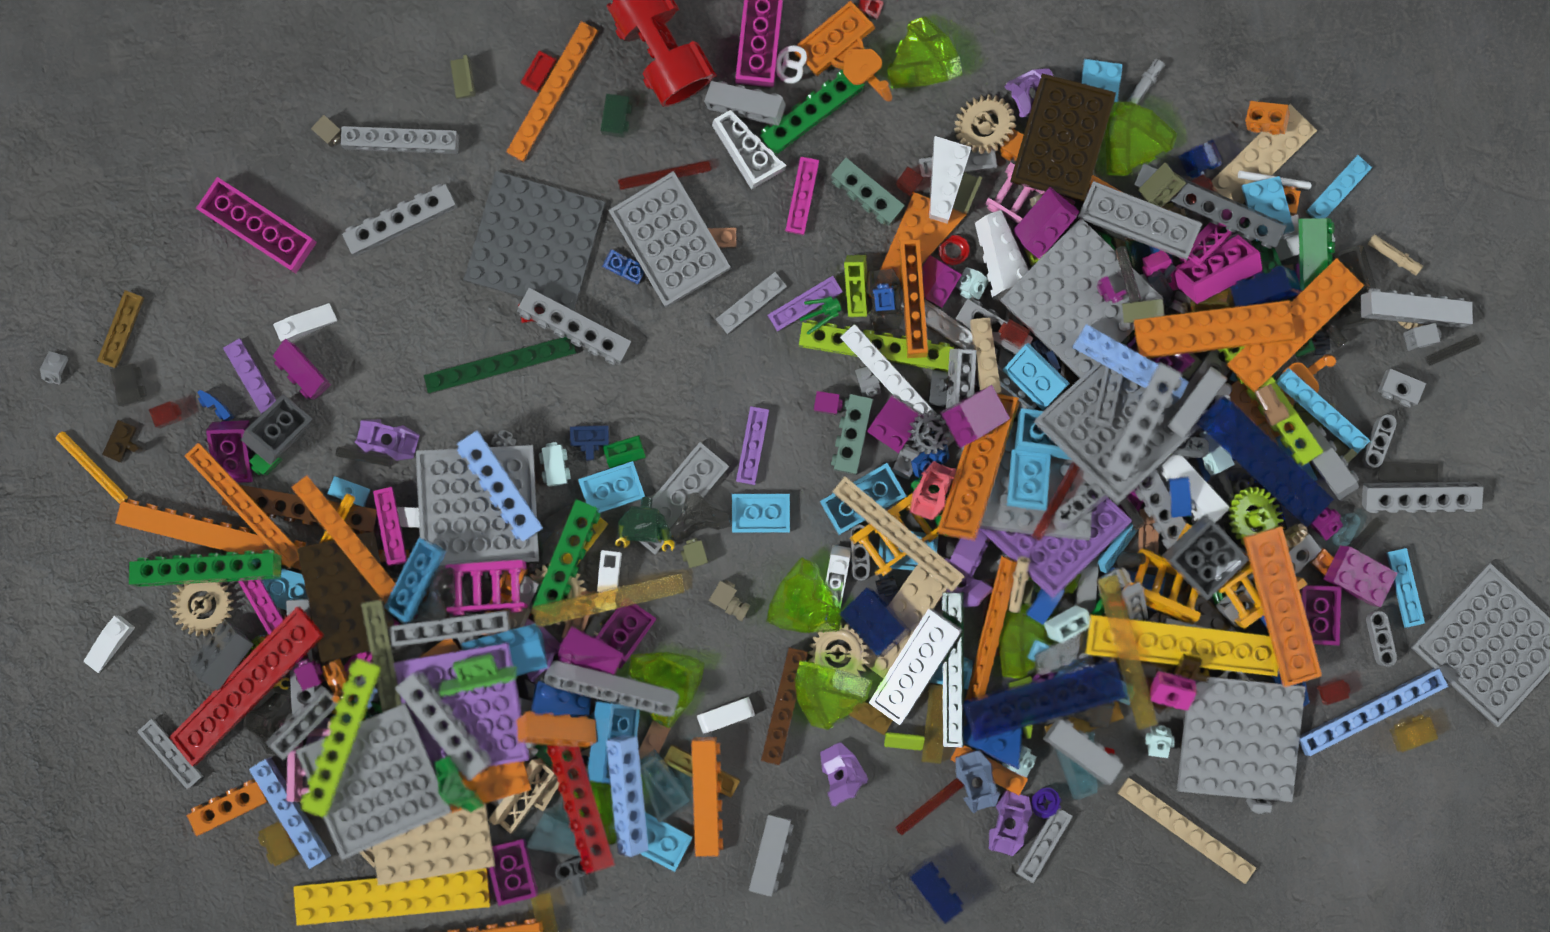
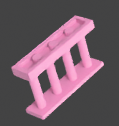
(995, 205)
(295, 770)

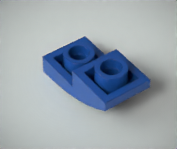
(623, 266)
(211, 402)
(923, 461)
(1180, 497)
(1043, 606)

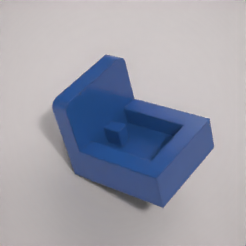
(884, 297)

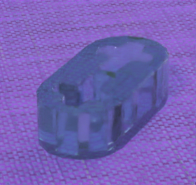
(1350, 532)

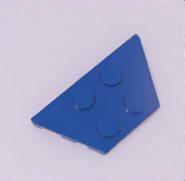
(1003, 747)

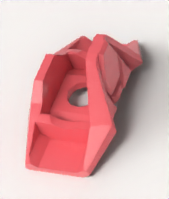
(928, 504)

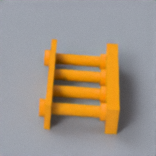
(863, 538)
(1155, 600)
(1247, 616)

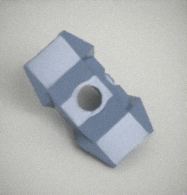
(972, 766)

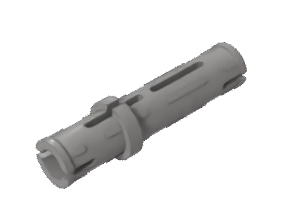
(1148, 79)

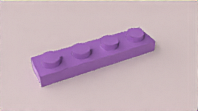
(797, 309)
(250, 375)
(752, 445)

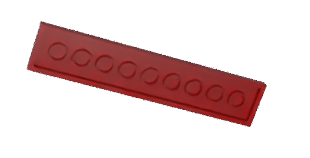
(246, 686)

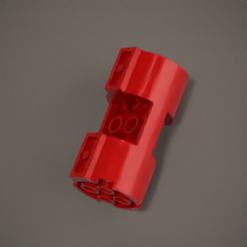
(676, 70)

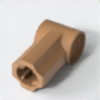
(1273, 409)

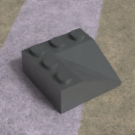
(1205, 557)

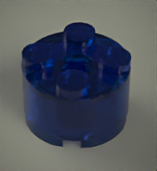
(1200, 158)

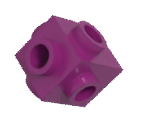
(1327, 523)

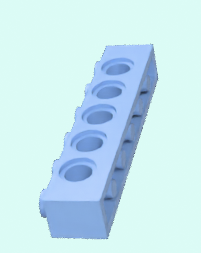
(1121, 359)
(465, 449)
(627, 795)
(290, 813)

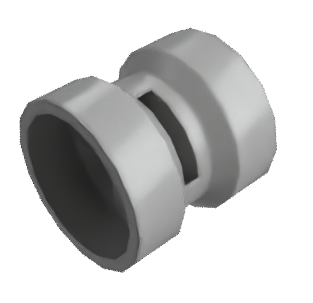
(1180, 303)

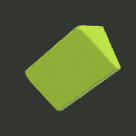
(904, 741)

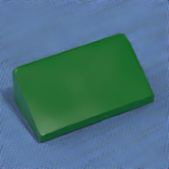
(624, 451)

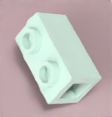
(553, 458)
(1217, 459)

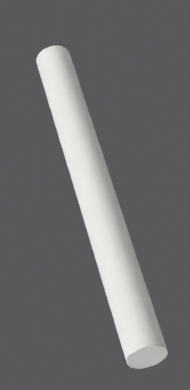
(1285, 181)

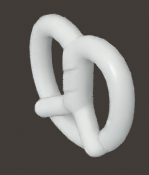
(790, 63)

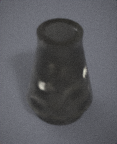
(1130, 560)

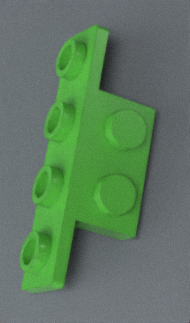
(476, 673)

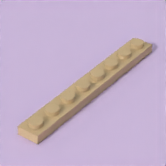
(898, 534)
(1186, 830)

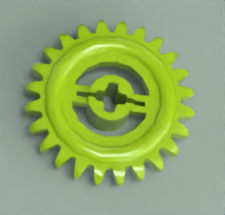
(1264, 516)

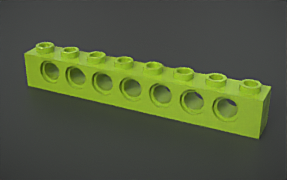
(886, 340)
(1300, 431)
(309, 800)

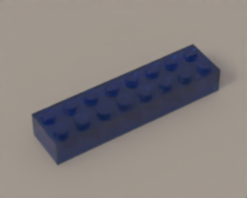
(1264, 461)
(1044, 699)

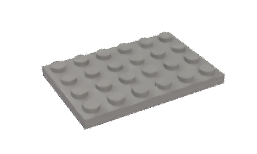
(669, 239)

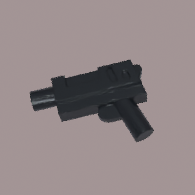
(1160, 282)

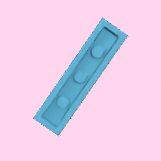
(1339, 188)
(1405, 588)

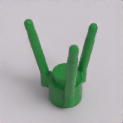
(830, 307)

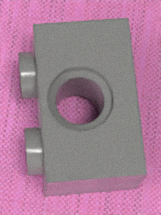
(1422, 336)
(1413, 388)

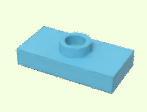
(341, 487)

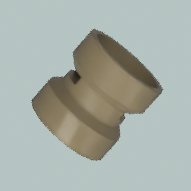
(737, 608)

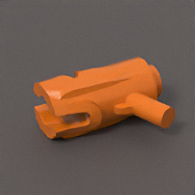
(336, 677)

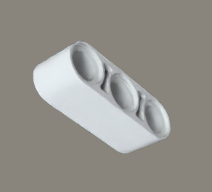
(725, 715)

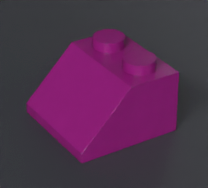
(938, 280)
(893, 424)

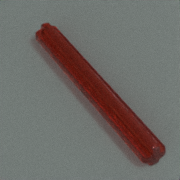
(652, 177)
(1056, 501)
(929, 806)

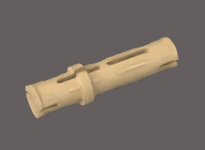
(1402, 260)
(1022, 566)

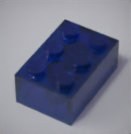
(1266, 288)
(875, 622)
(936, 891)

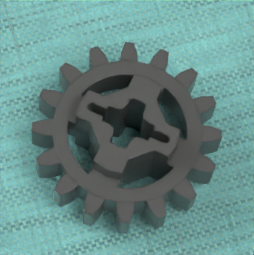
(925, 425)

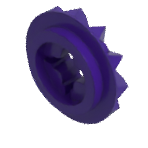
(1040, 798)

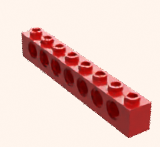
(585, 803)

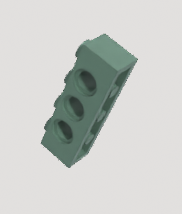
(848, 169)
(863, 406)

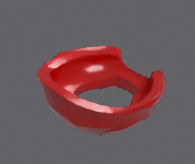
(962, 243)

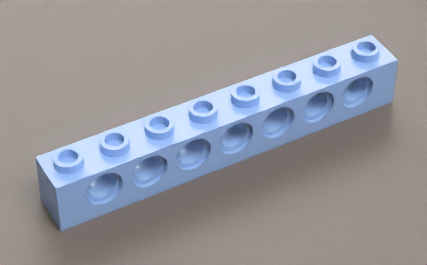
(1372, 711)

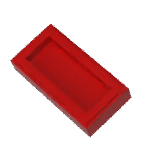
(538, 71)

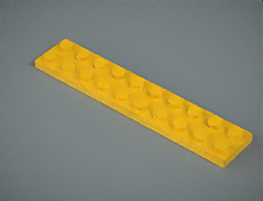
(1169, 641)
(369, 900)

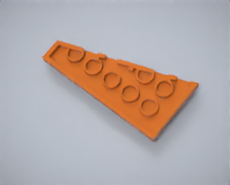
(917, 226)

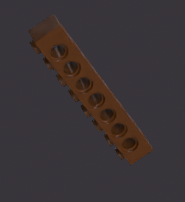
(368, 515)

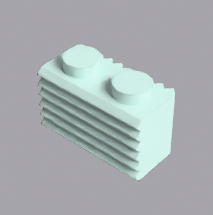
(1067, 624)

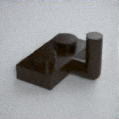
(121, 441)
(1189, 667)

